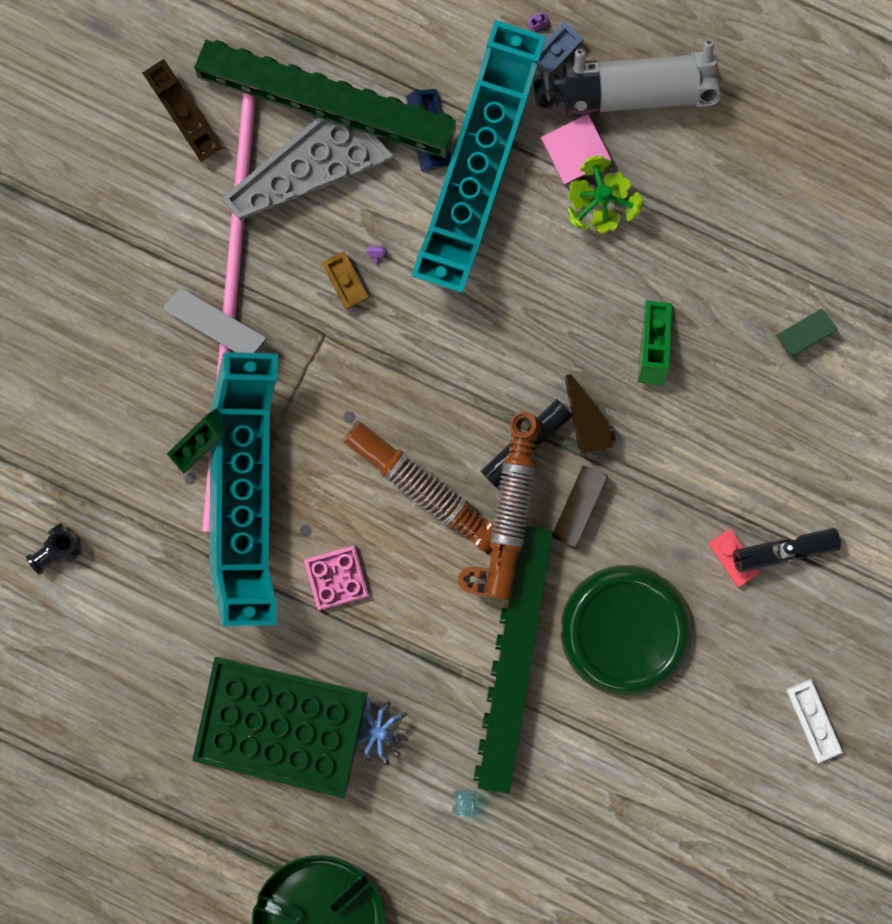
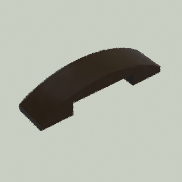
(182, 110)

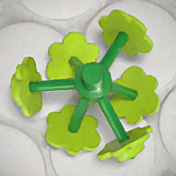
(613, 190)

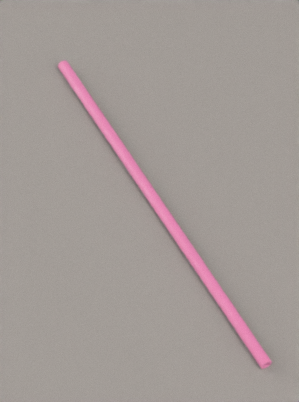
(235, 248)

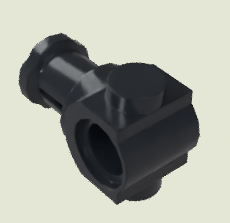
(53, 549)

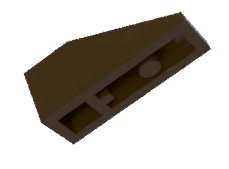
(589, 423)

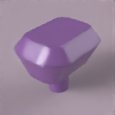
(538, 21)
(376, 251)

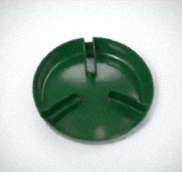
(626, 630)
(318, 892)

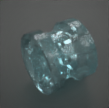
(465, 803)

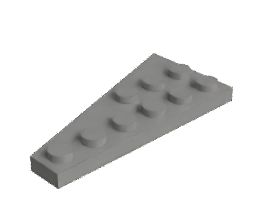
(308, 162)

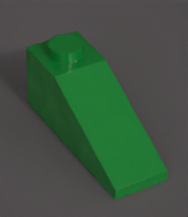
(655, 343)

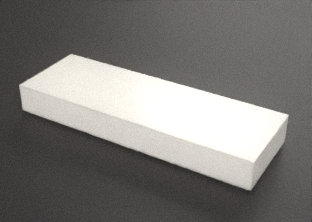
(814, 720)

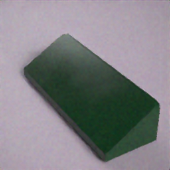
(197, 441)

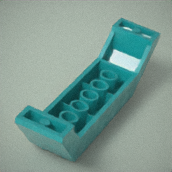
(479, 157)
(242, 490)

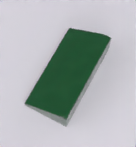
(806, 332)

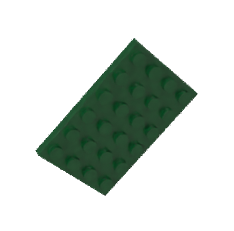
(280, 727)

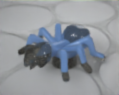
(376, 731)

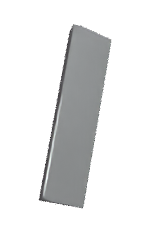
(214, 323)

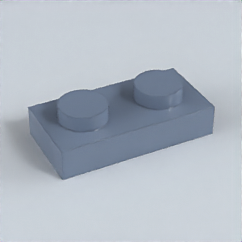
(558, 48)

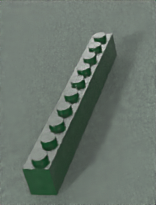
(326, 98)
(513, 664)

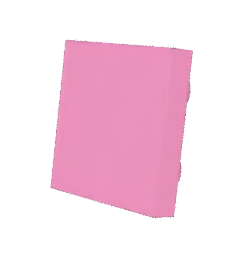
(571, 146)
(336, 577)

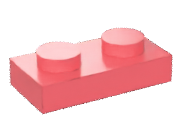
(723, 549)

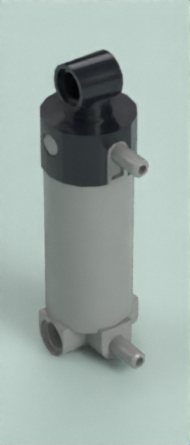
(631, 83)

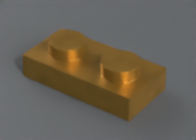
(344, 280)

